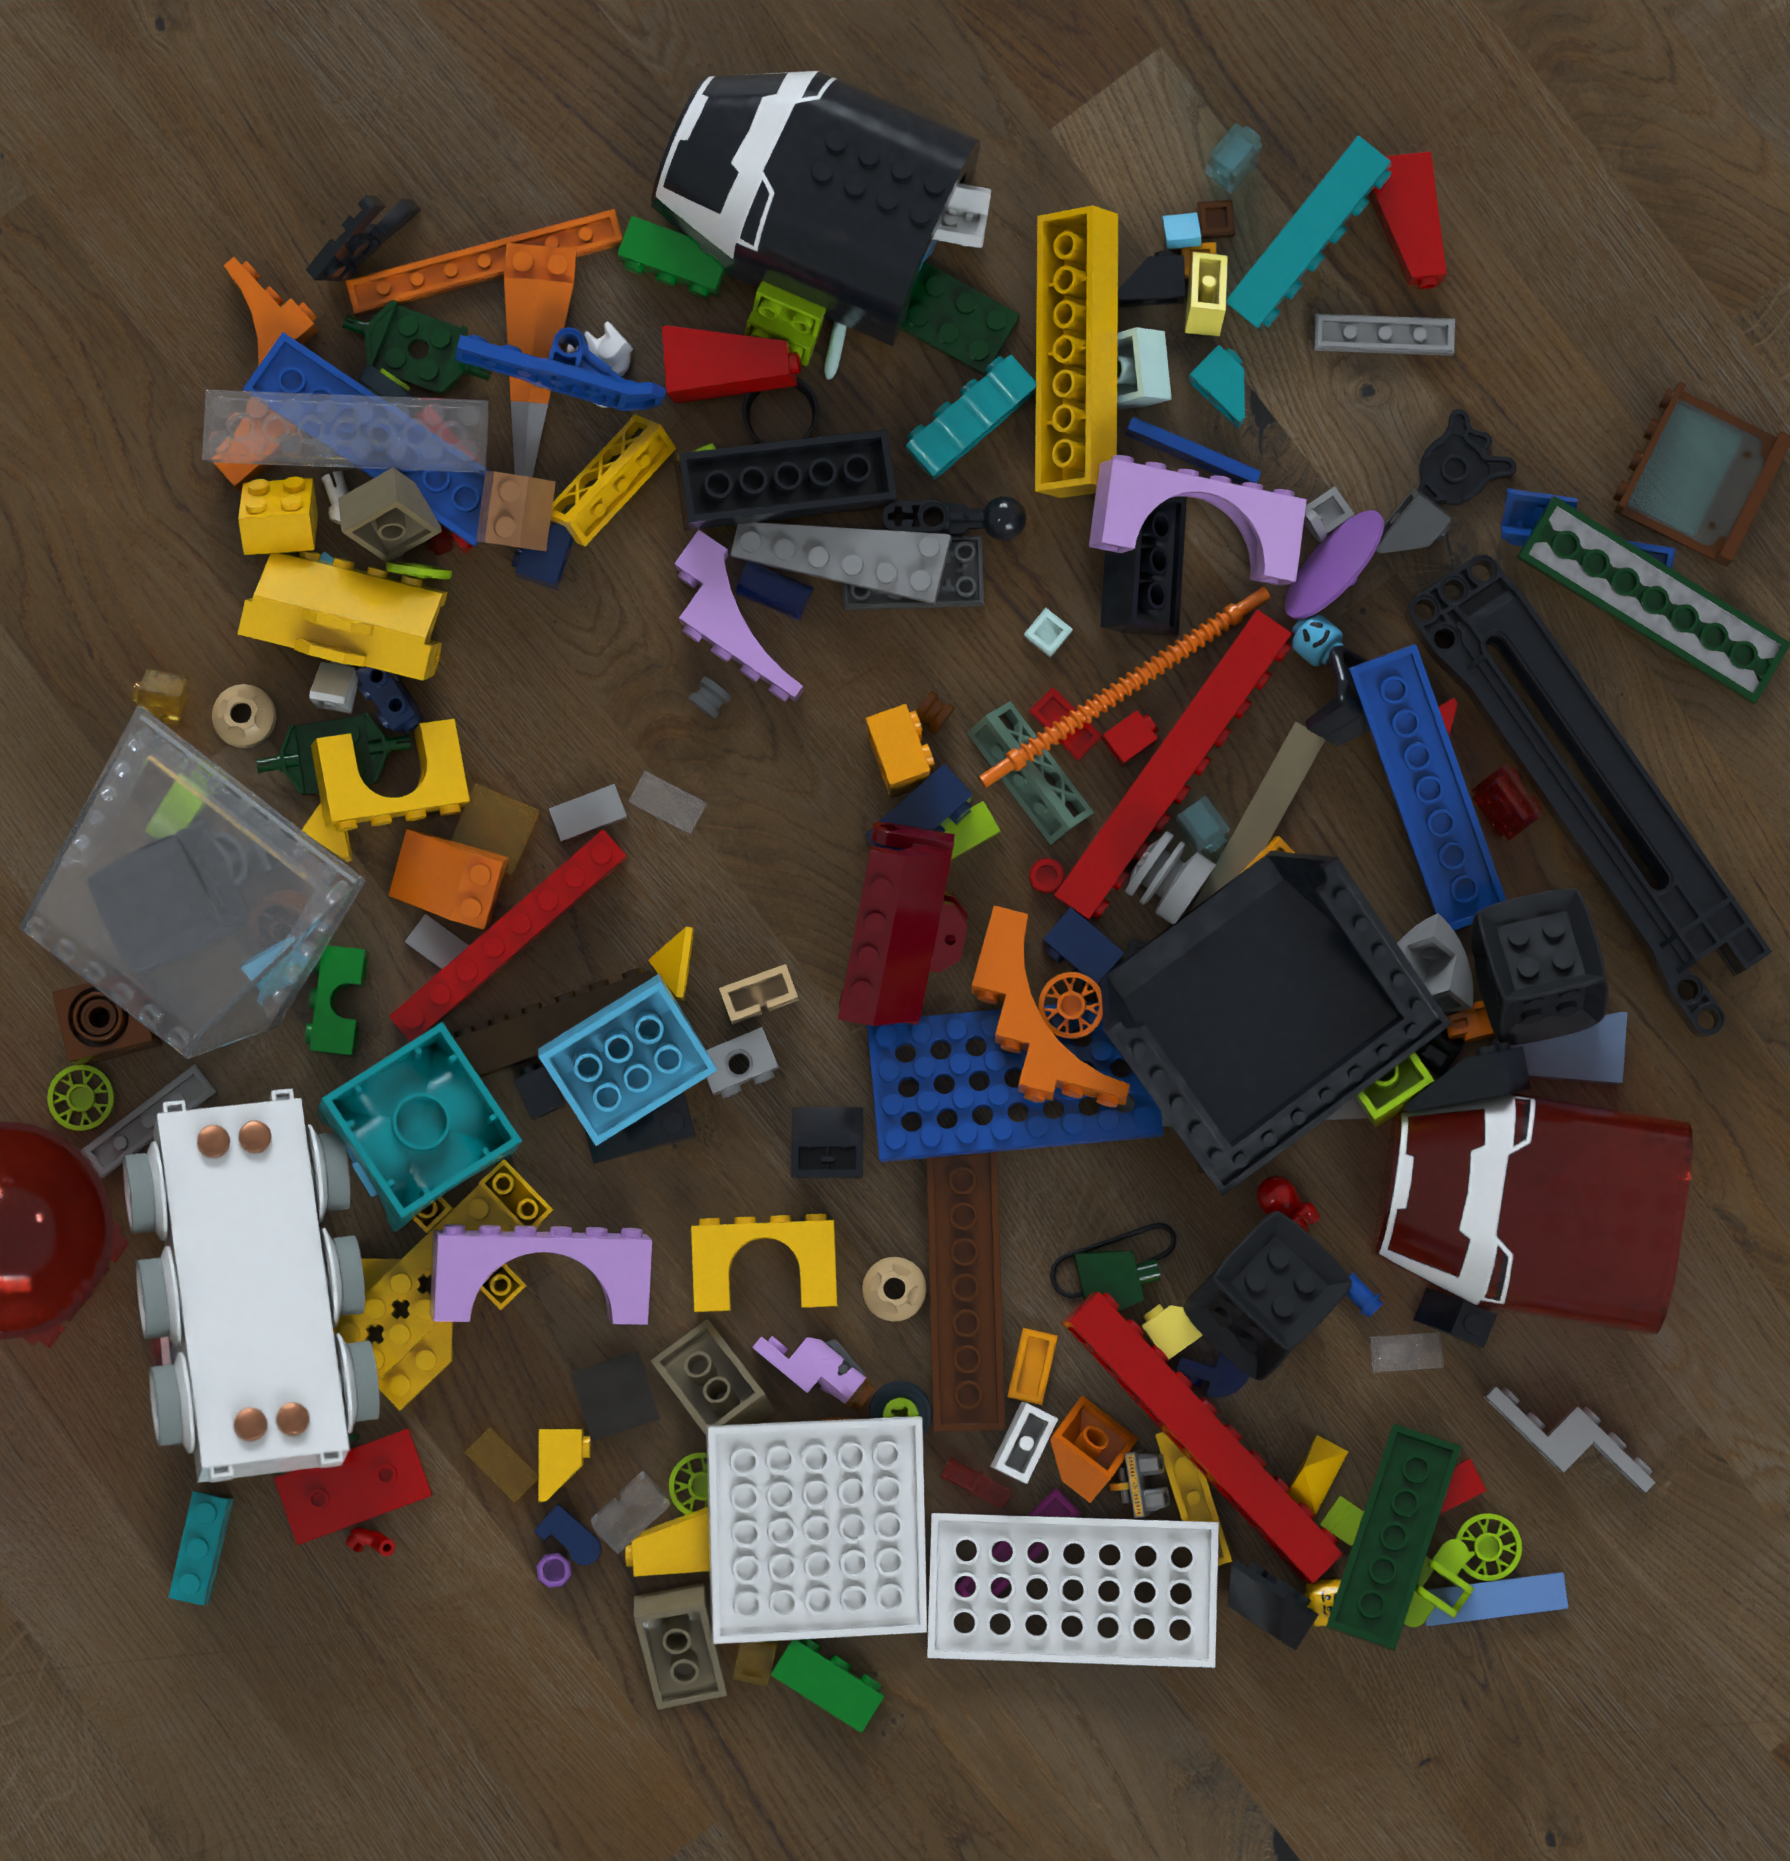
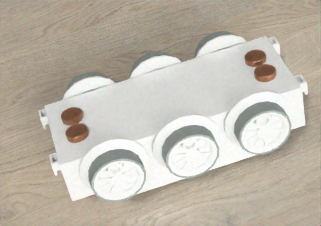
(250, 1288)

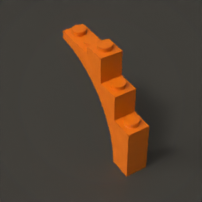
(269, 324)
(1048, 1062)

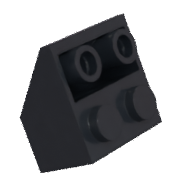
(827, 1143)
(1270, 1603)

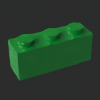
(670, 257)
(829, 1683)

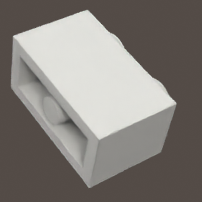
(1024, 1442)

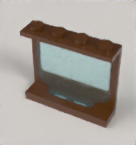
(1700, 476)

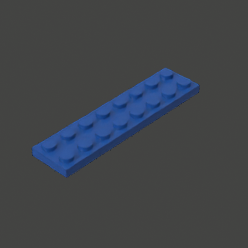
(295, 369)
(1427, 785)

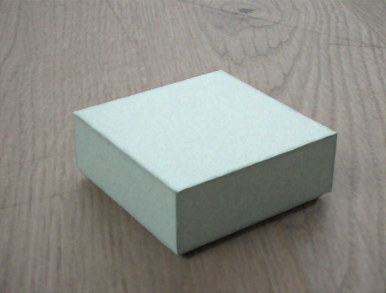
(1048, 632)

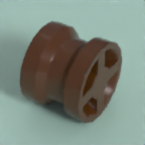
(934, 712)

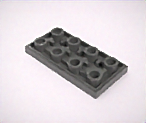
(959, 585)

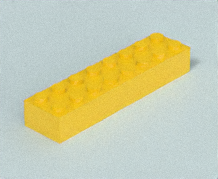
(1076, 349)

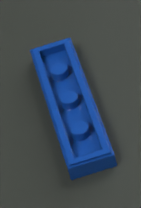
(1191, 452)

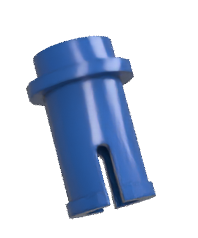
(1363, 1297)

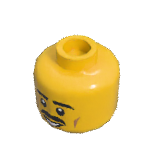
(1322, 1598)

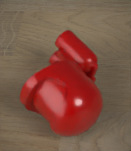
(1282, 1196)

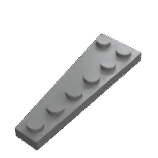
(866, 558)

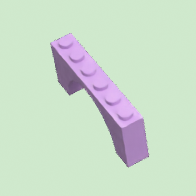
(1266, 519)
(468, 1257)

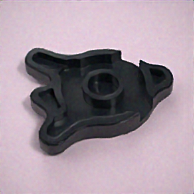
(1458, 463)

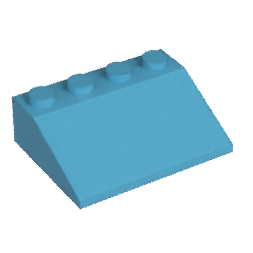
(627, 1059)

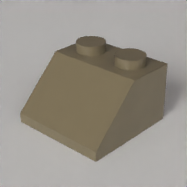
(387, 515)

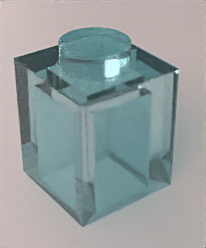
(1203, 826)

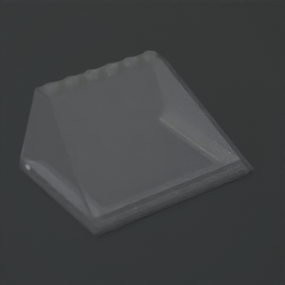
(188, 895)

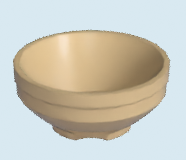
(253, 731)
(888, 1308)

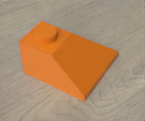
(1089, 1448)

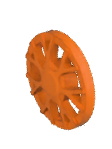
(1071, 1005)

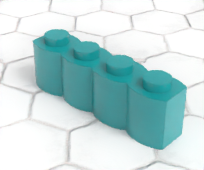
(971, 417)

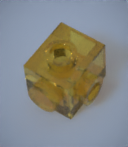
(162, 695)

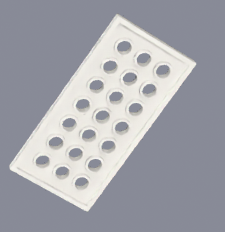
(1054, 1644)

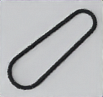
(1106, 1242)

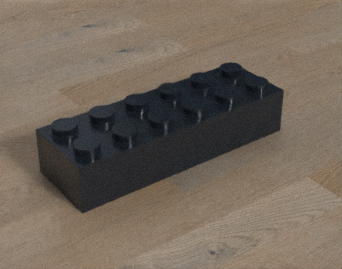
(785, 479)

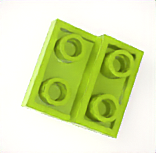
(786, 318)

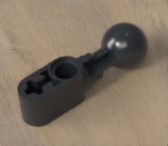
(1001, 518)

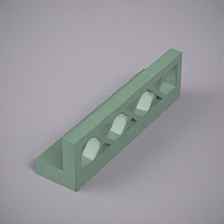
(1039, 800)

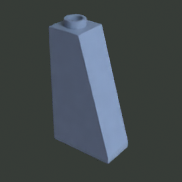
(1582, 1056)

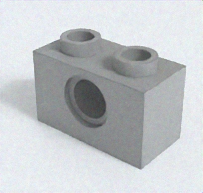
(752, 1046)

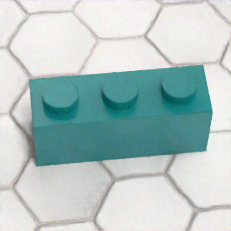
(200, 1548)

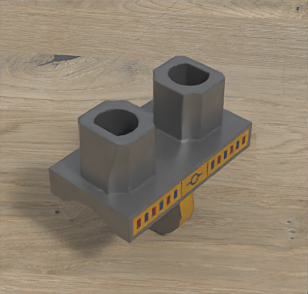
(1136, 1485)

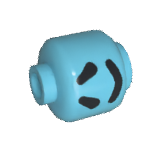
(1315, 639)

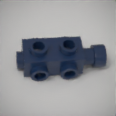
(390, 698)

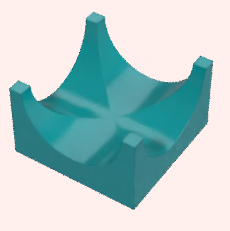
(419, 1124)

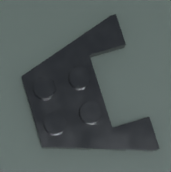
(360, 239)

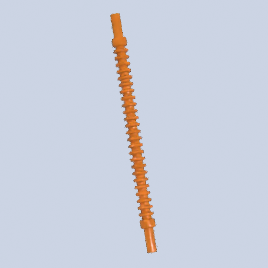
(1017, 759)

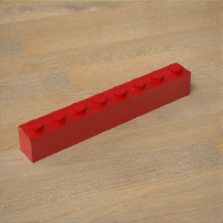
(508, 936)

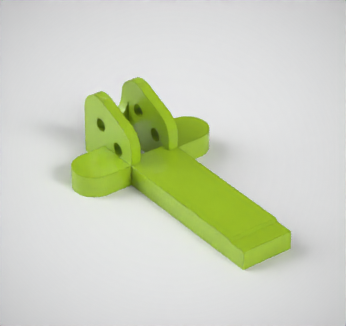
(1344, 1522)

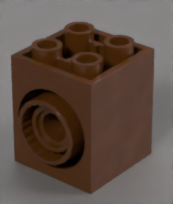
(84, 1039)

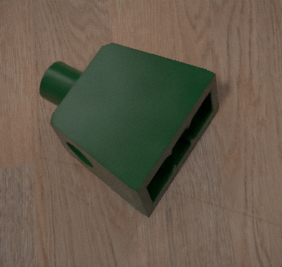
(1115, 1274)

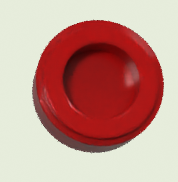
(1046, 876)

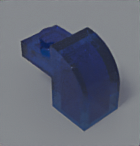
(1222, 1378)

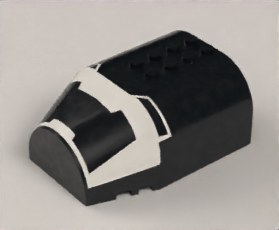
(813, 189)

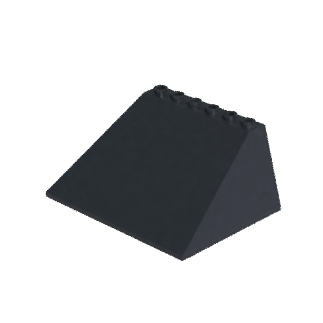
(1266, 1011)

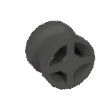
(709, 697)

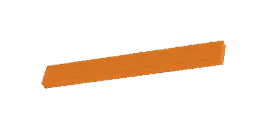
(476, 263)

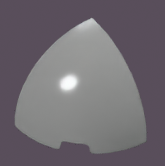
(1440, 963)

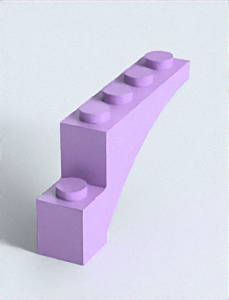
(717, 618)

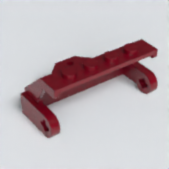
(902, 926)

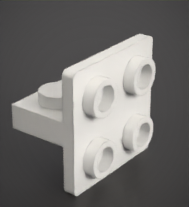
(965, 216)

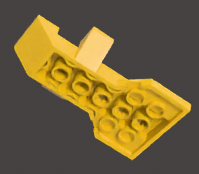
(417, 1346)

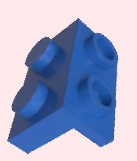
(1522, 512)

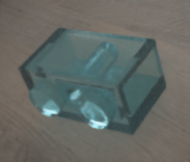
(1234, 157)

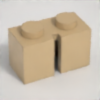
(766, 988)

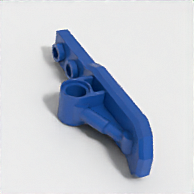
(571, 374)

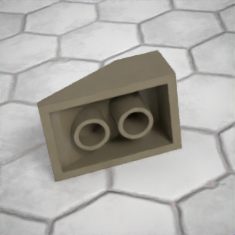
(711, 1380)
(679, 1645)

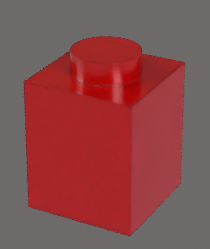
(1131, 737)

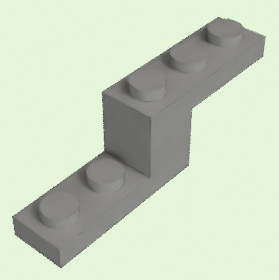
(1570, 1438)

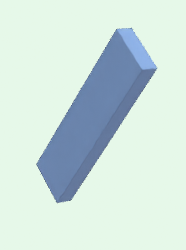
(1503, 1598)

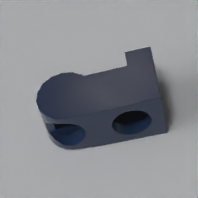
(581, 1542)

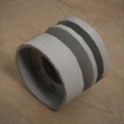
(1169, 878)

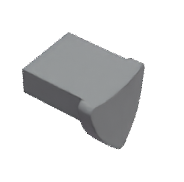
(1326, 514)

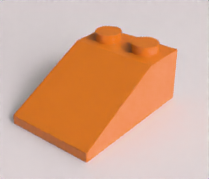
(448, 878)

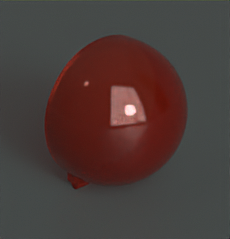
(52, 1233)

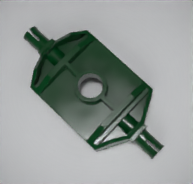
(368, 741)

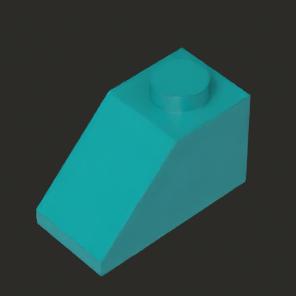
(1221, 383)

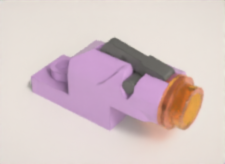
(821, 1364)

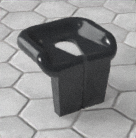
(1342, 716)

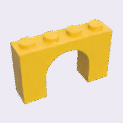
(349, 801)
(717, 1245)

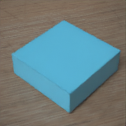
(1181, 230)

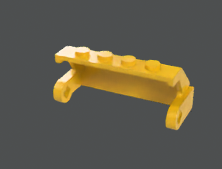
(346, 614)

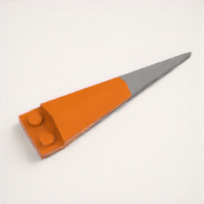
(537, 307)

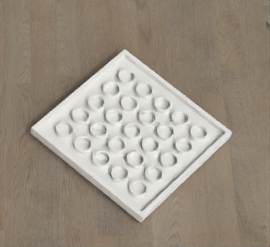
(816, 1529)

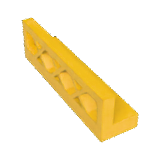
(615, 481)

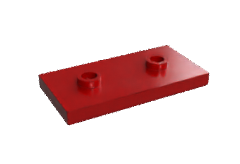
(367, 1484)

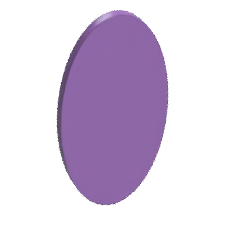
(1334, 564)

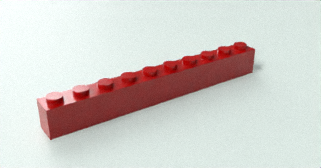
(1173, 765)
(1202, 1437)

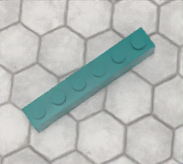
(1309, 232)

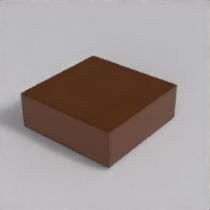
(1216, 219)

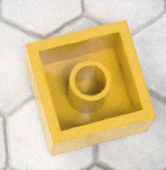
(278, 516)

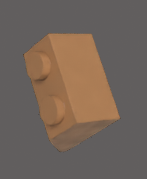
(515, 511)

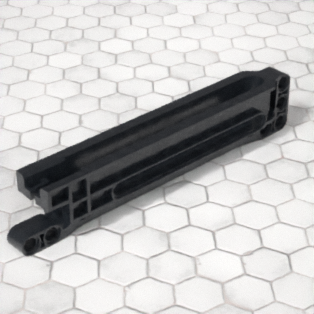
(1693, 906)

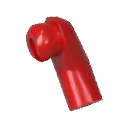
(374, 1539)

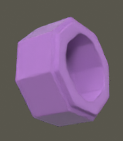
(554, 1570)

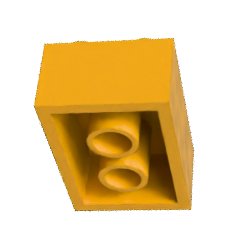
(898, 750)

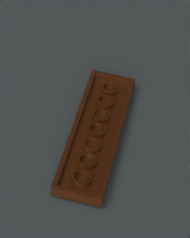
(965, 1293)

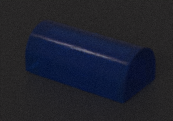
(774, 590)

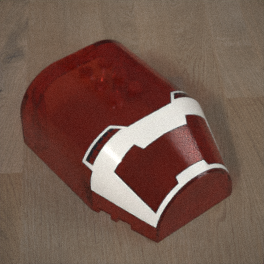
(1539, 1207)

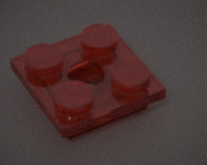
(1506, 802)

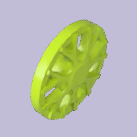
(418, 570)
(80, 1097)
(696, 1486)
(1490, 1547)

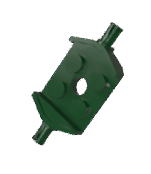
(396, 330)

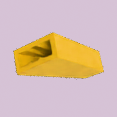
(672, 1547)

